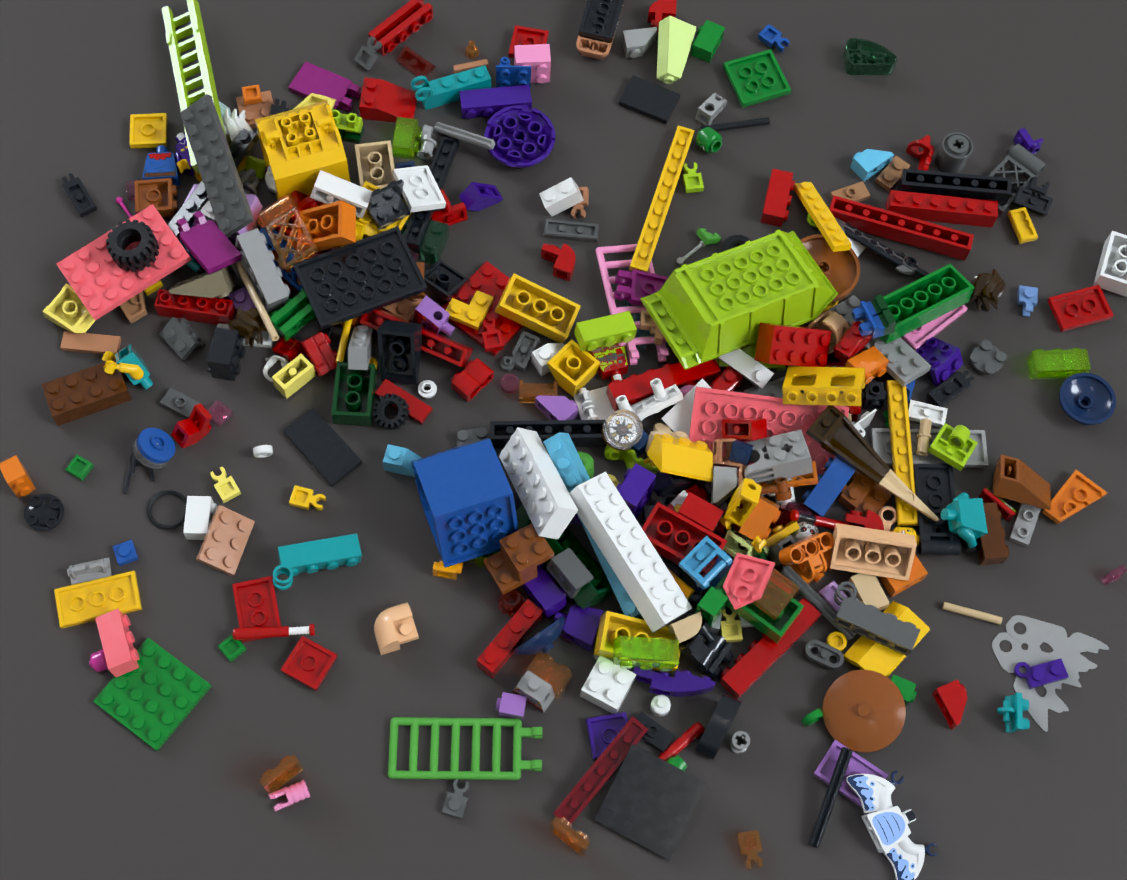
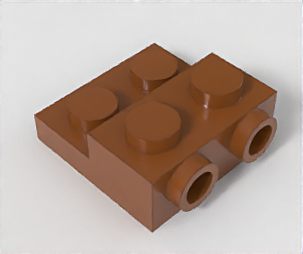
(156, 192)
(863, 494)

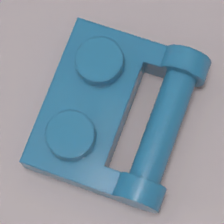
(700, 558)

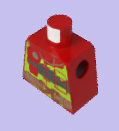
(612, 361)

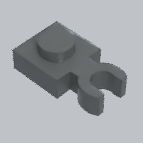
(367, 55)
(456, 802)

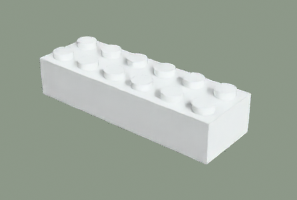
(538, 483)

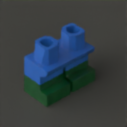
(876, 317)

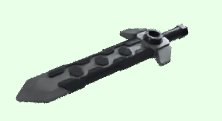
(905, 263)

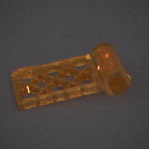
(278, 215)

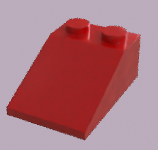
(386, 101)

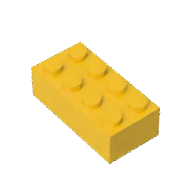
(537, 308)
(614, 625)

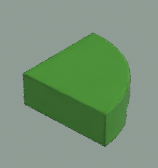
(708, 238)

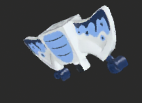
(888, 824)

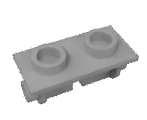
(89, 571)

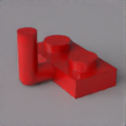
(450, 214)

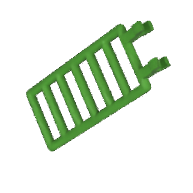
(454, 773)

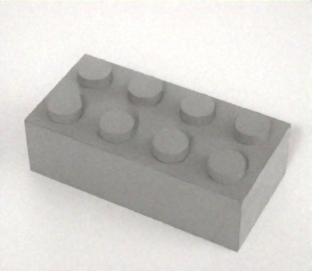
(262, 270)

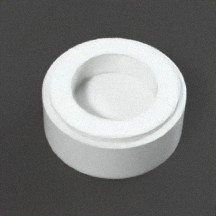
(262, 451)

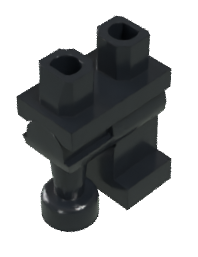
(709, 654)

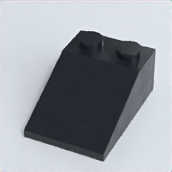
(399, 351)

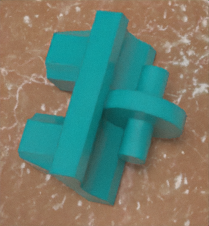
(1013, 713)

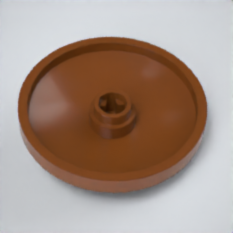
(839, 267)
(864, 711)

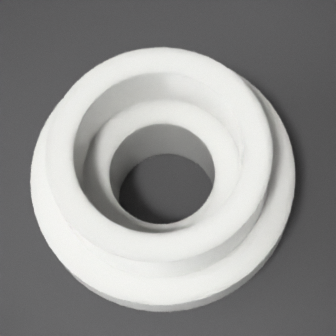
(424, 393)

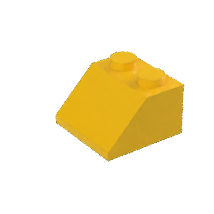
(573, 367)

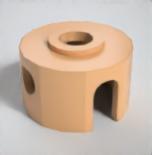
(834, 321)

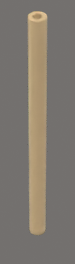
(257, 301)

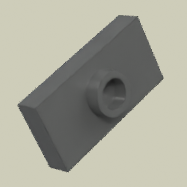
(178, 402)

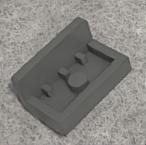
(181, 337)

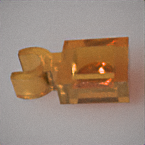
(750, 845)

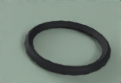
(152, 502)

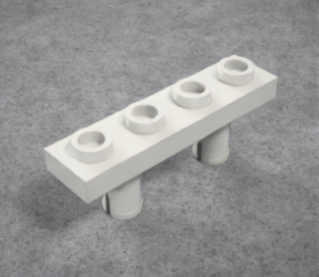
(661, 399)

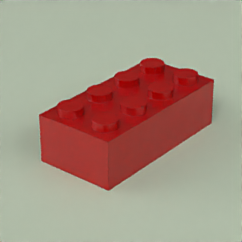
(792, 345)
(677, 536)

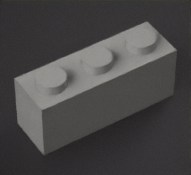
(360, 348)

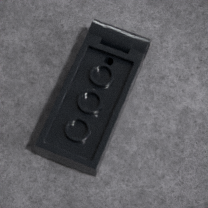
(936, 490)

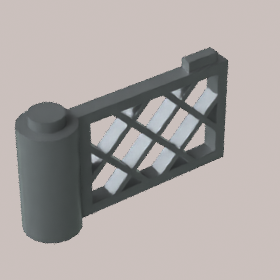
(1023, 163)

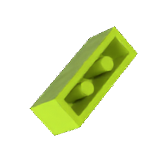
(605, 331)

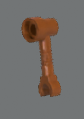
(780, 488)

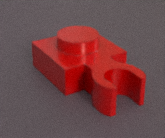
(492, 338)

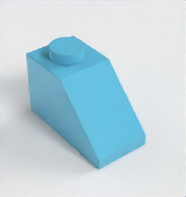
(870, 162)
(399, 460)

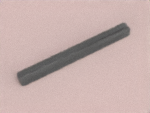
(815, 599)

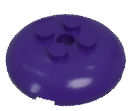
(520, 123)

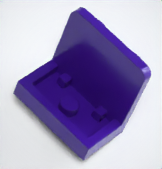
(942, 357)

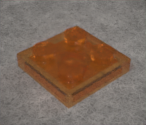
(275, 778)
(576, 840)

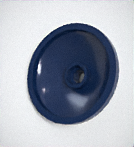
(1091, 391)
(541, 640)

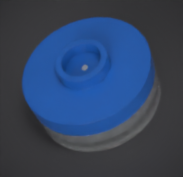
(153, 448)

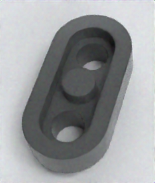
(823, 654)

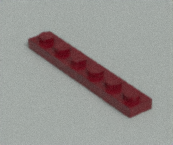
(600, 771)

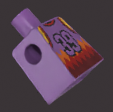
(433, 317)

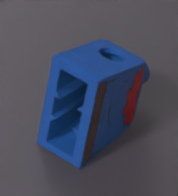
(161, 165)

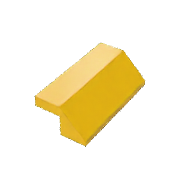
(879, 658)

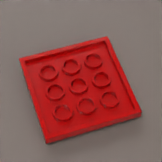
(491, 282)

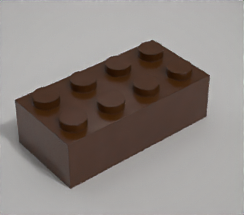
(85, 393)

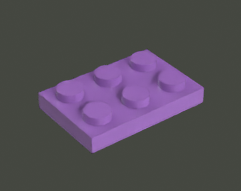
(856, 765)

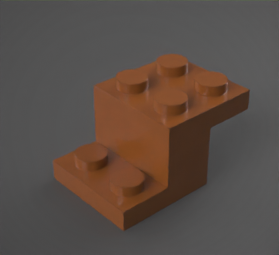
(518, 559)

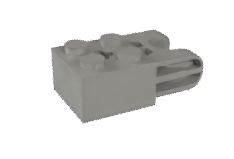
(779, 457)

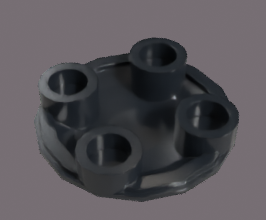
(44, 512)

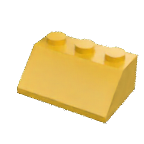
(682, 457)

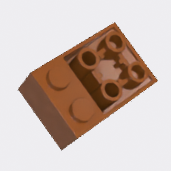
(1020, 483)

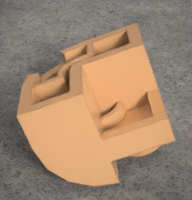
(394, 628)

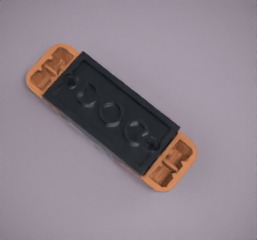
(598, 28)

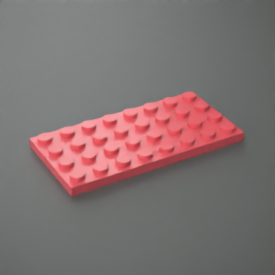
(715, 404)

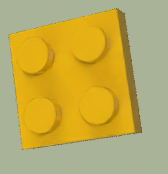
(148, 130)

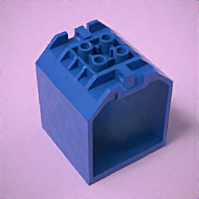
(466, 500)

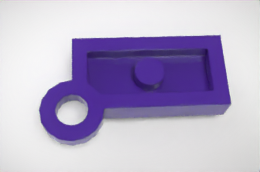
(1043, 673)

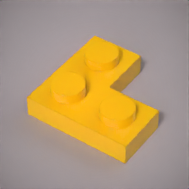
(472, 314)

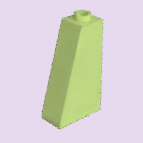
(673, 48)

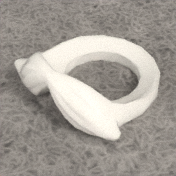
(270, 362)

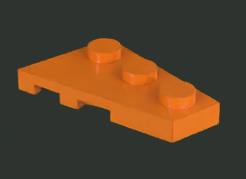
(1073, 497)

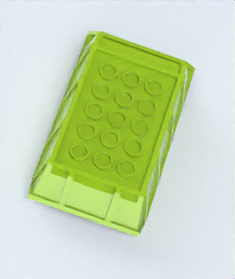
(723, 298)

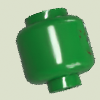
(709, 140)

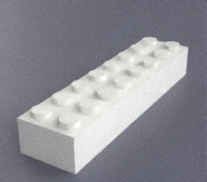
(629, 552)

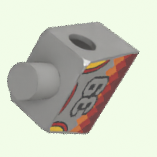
(535, 690)

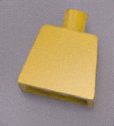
(746, 493)

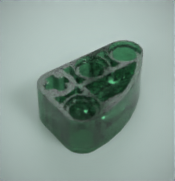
(867, 58)

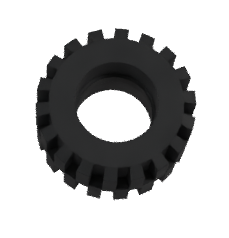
(126, 234)

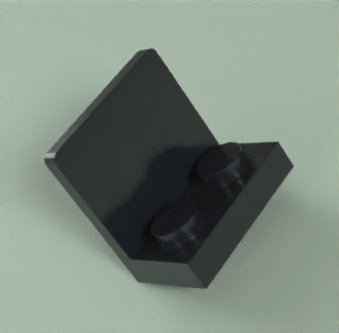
(387, 205)

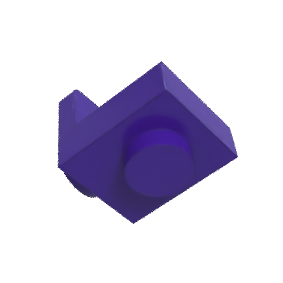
(1025, 140)

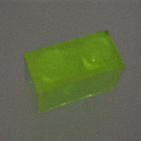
(405, 138)

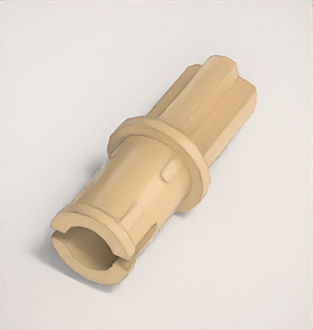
(924, 437)

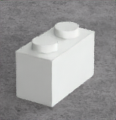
(561, 196)
(198, 516)

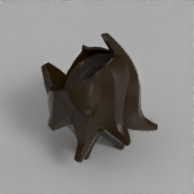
(987, 289)
(249, 326)

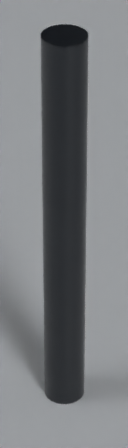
(739, 124)

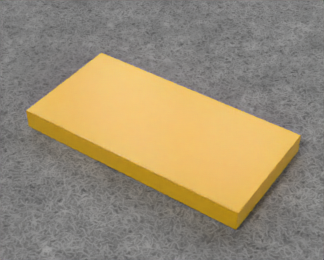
(93, 598)

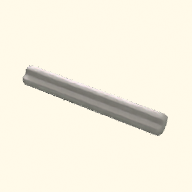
(464, 135)

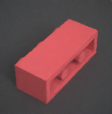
(117, 642)

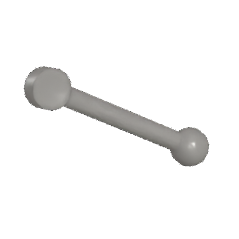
(680, 261)

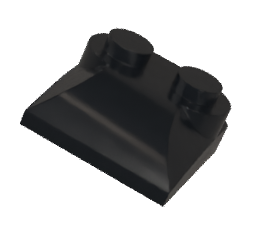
(443, 282)

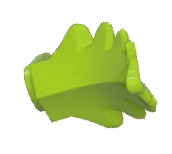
(629, 457)

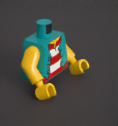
(130, 363)

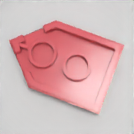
(747, 579)

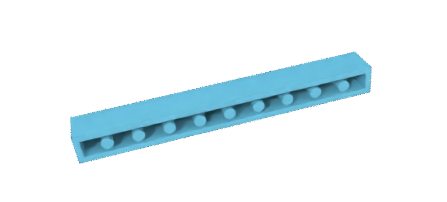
(573, 474)

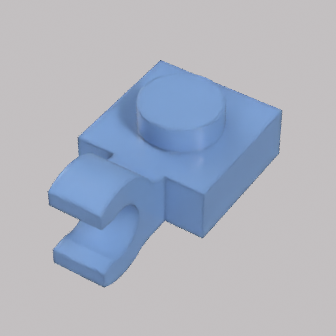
(1028, 298)

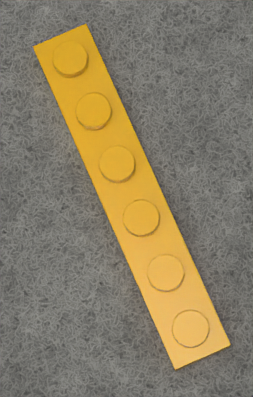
(822, 217)

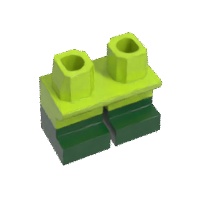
(349, 126)

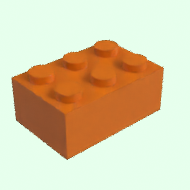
(330, 225)

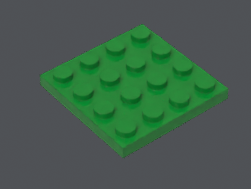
(154, 696)

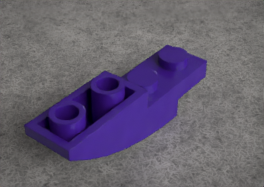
(680, 685)

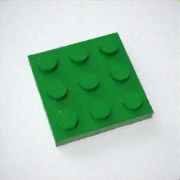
(756, 78)

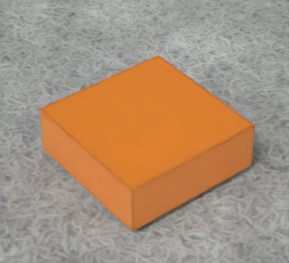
(251, 94)

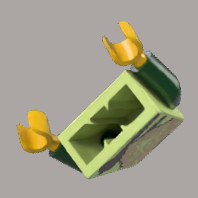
(742, 544)

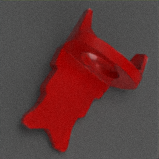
(925, 155)

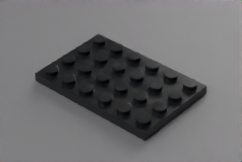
(360, 277)

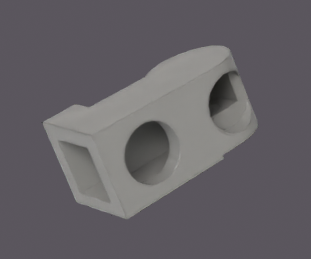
(710, 109)

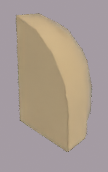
(686, 627)

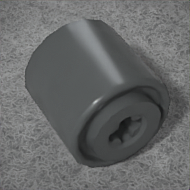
(954, 152)

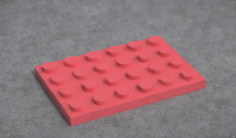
(105, 285)

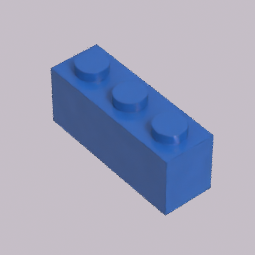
(828, 486)

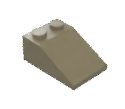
(204, 285)

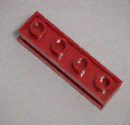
(401, 25)
(194, 308)

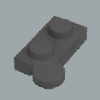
(522, 353)

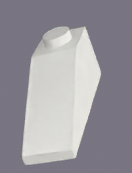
(748, 367)

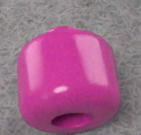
(98, 661)

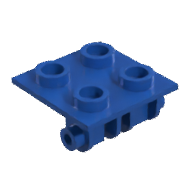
(512, 75)

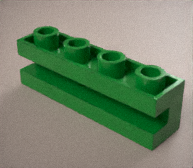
(292, 316)

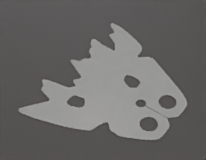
(1063, 647)

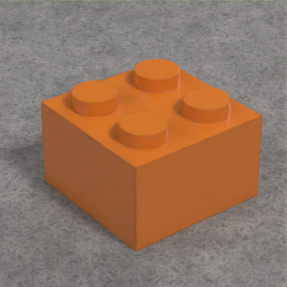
(760, 519)

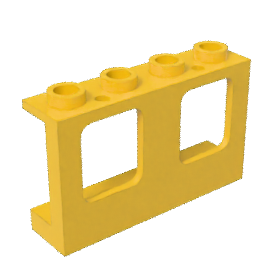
(819, 386)

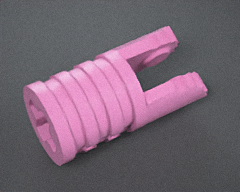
(294, 794)

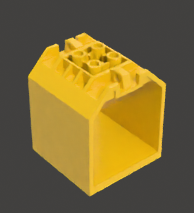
(300, 146)

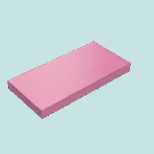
(920, 335)

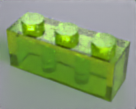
(1057, 363)
(646, 653)

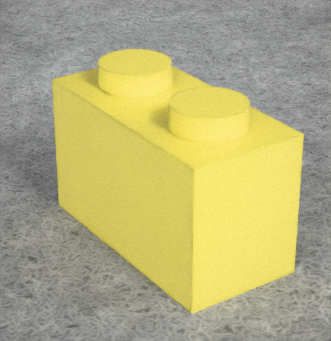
(293, 376)

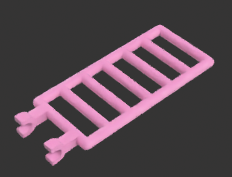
(633, 353)

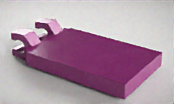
(323, 82)
(207, 243)
(638, 285)

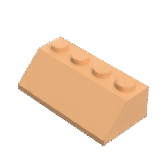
(872, 551)

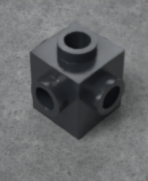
(873, 395)

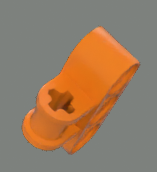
(808, 553)

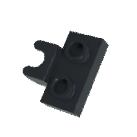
(1034, 197)

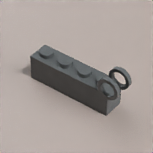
(872, 623)

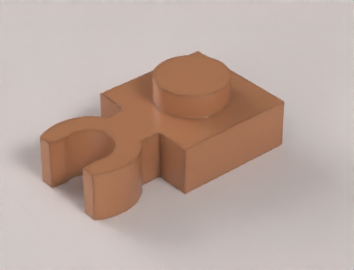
(579, 207)

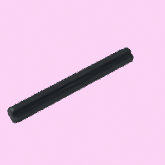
(830, 797)

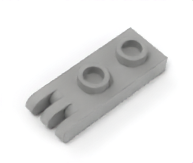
(1024, 524)

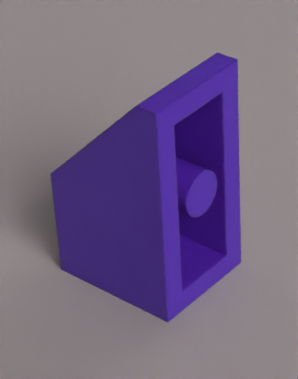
(480, 196)

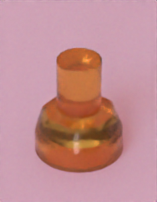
(471, 50)

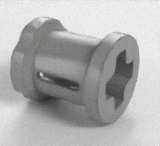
(743, 747)

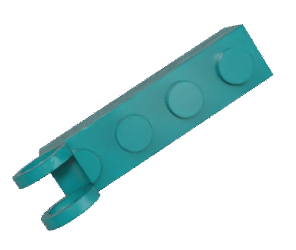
(446, 89)
(314, 556)

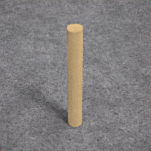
(972, 613)

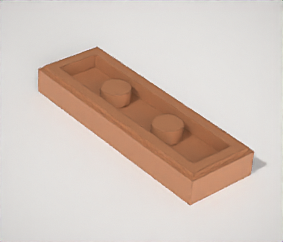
(90, 343)

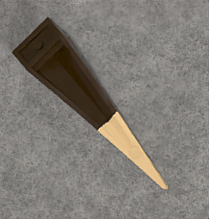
(844, 441)

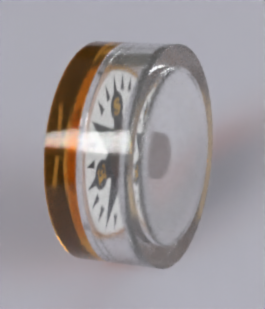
(622, 430)

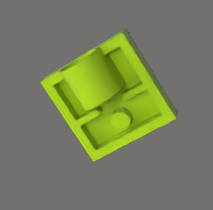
(953, 445)

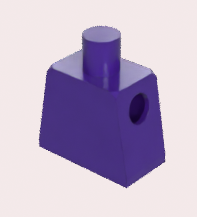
(581, 625)

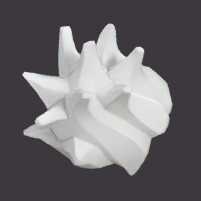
(234, 124)

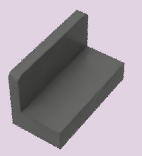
(569, 572)

